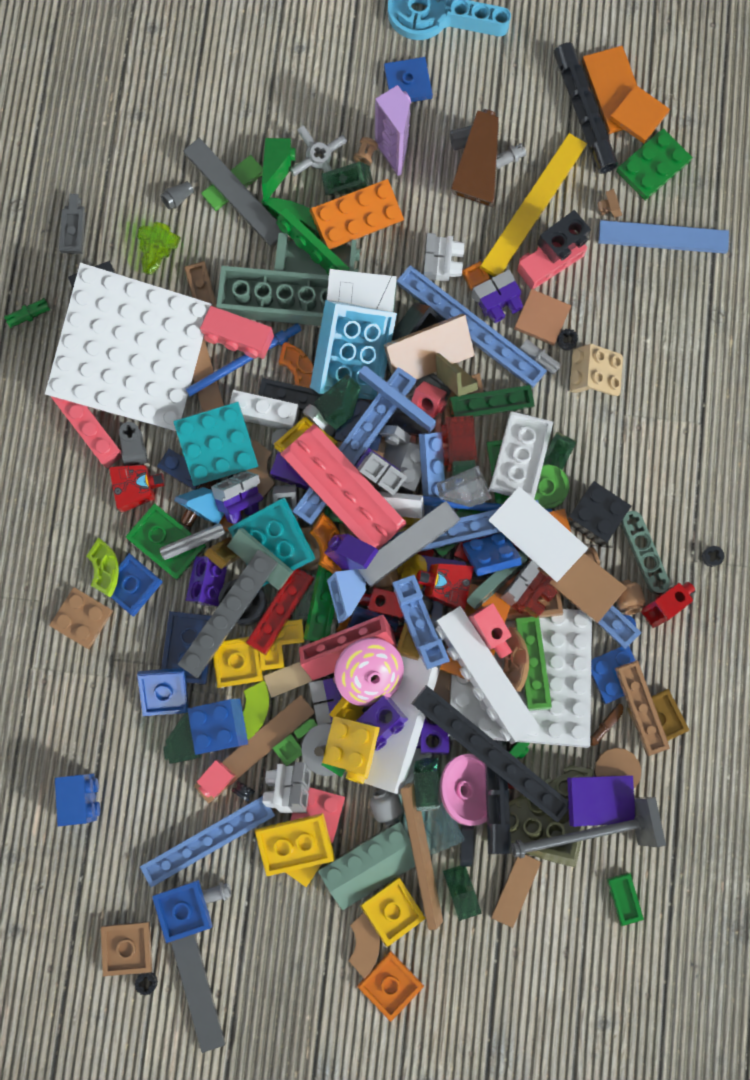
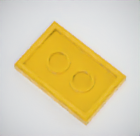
(294, 844)

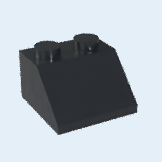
(417, 318)

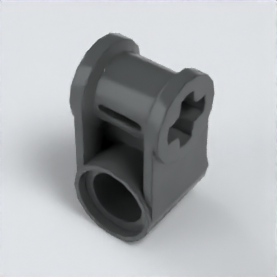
(132, 448)

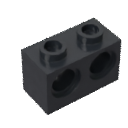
(560, 233)

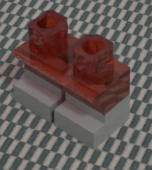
(527, 588)

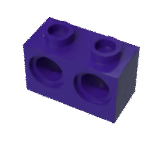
(205, 582)
(376, 717)
(433, 730)

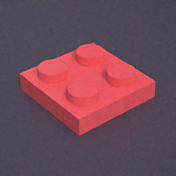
(325, 803)

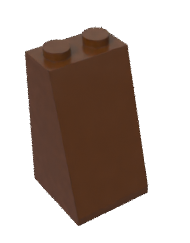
(478, 164)

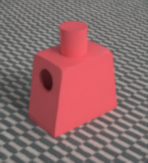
(485, 621)

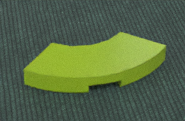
(105, 567)
(256, 708)

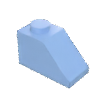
(346, 591)

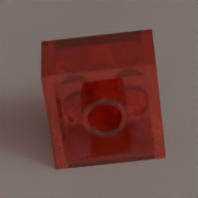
(459, 440)

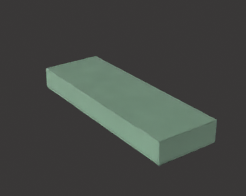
(246, 546)

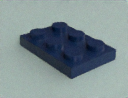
(180, 634)

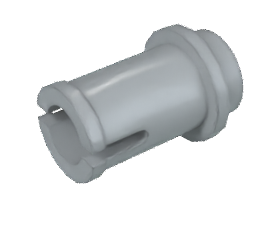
(217, 893)

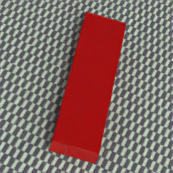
(279, 611)

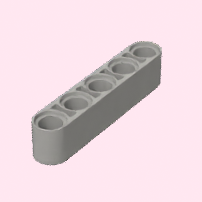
(410, 543)

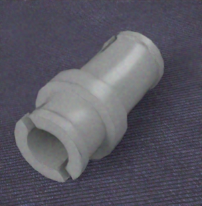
(510, 155)

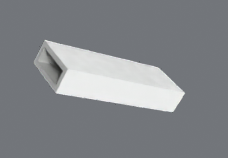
(393, 761)

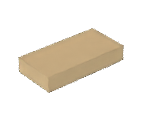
(286, 679)

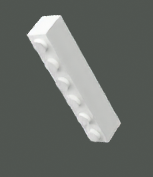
(485, 675)

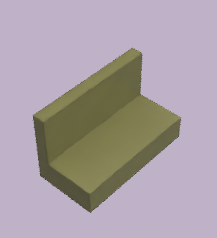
(454, 376)

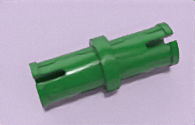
(27, 313)

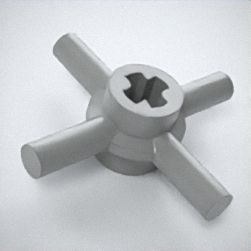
(316, 147)

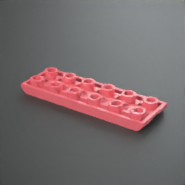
(343, 488)

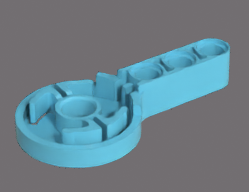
(443, 14)

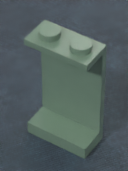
(294, 259)

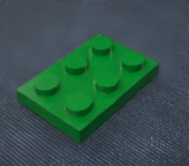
(654, 164)
(158, 530)

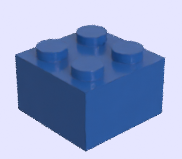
(217, 726)
(76, 799)

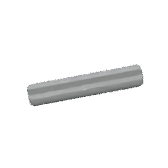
(192, 541)

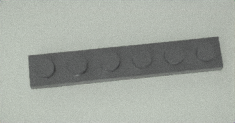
(227, 613)

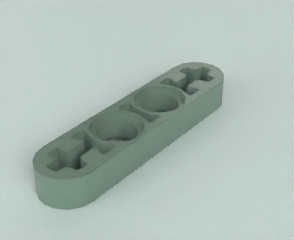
(648, 551)
(494, 583)

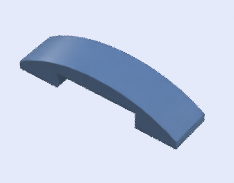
(419, 622)

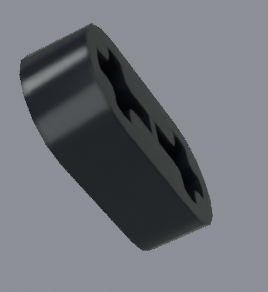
(466, 846)

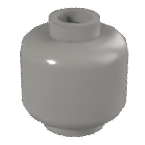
(386, 807)

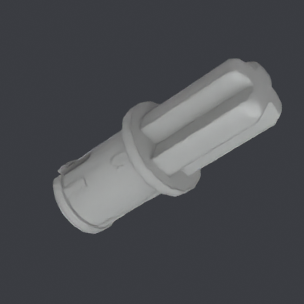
(540, 356)

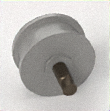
(314, 748)

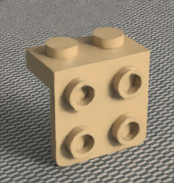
(596, 370)

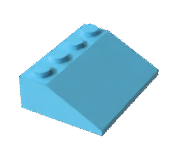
(349, 340)

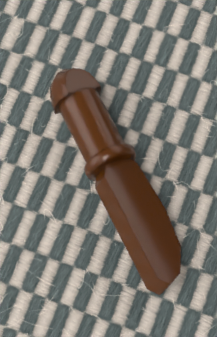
(607, 724)

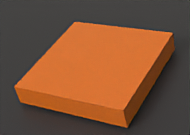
(639, 114)
(390, 986)

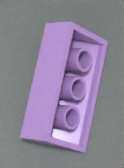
(392, 126)

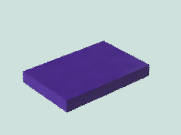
(600, 800)

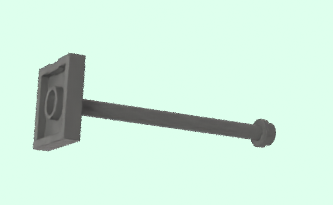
(646, 826)

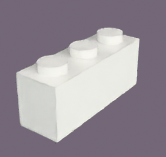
(266, 410)

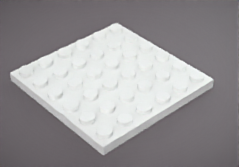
(127, 348)
(568, 667)

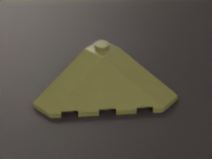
(532, 823)

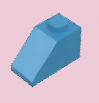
(201, 503)

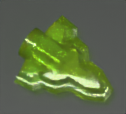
(156, 244)

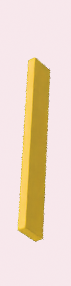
(533, 205)

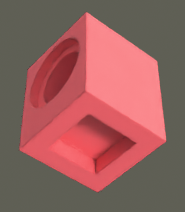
(436, 395)
(215, 779)

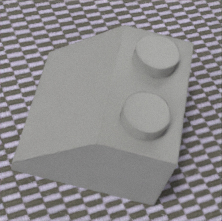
(407, 459)

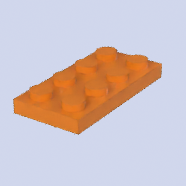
(357, 214)

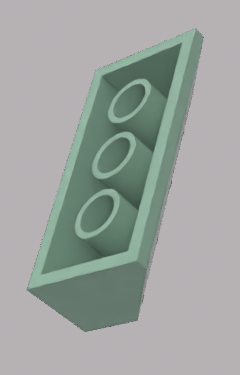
(368, 865)

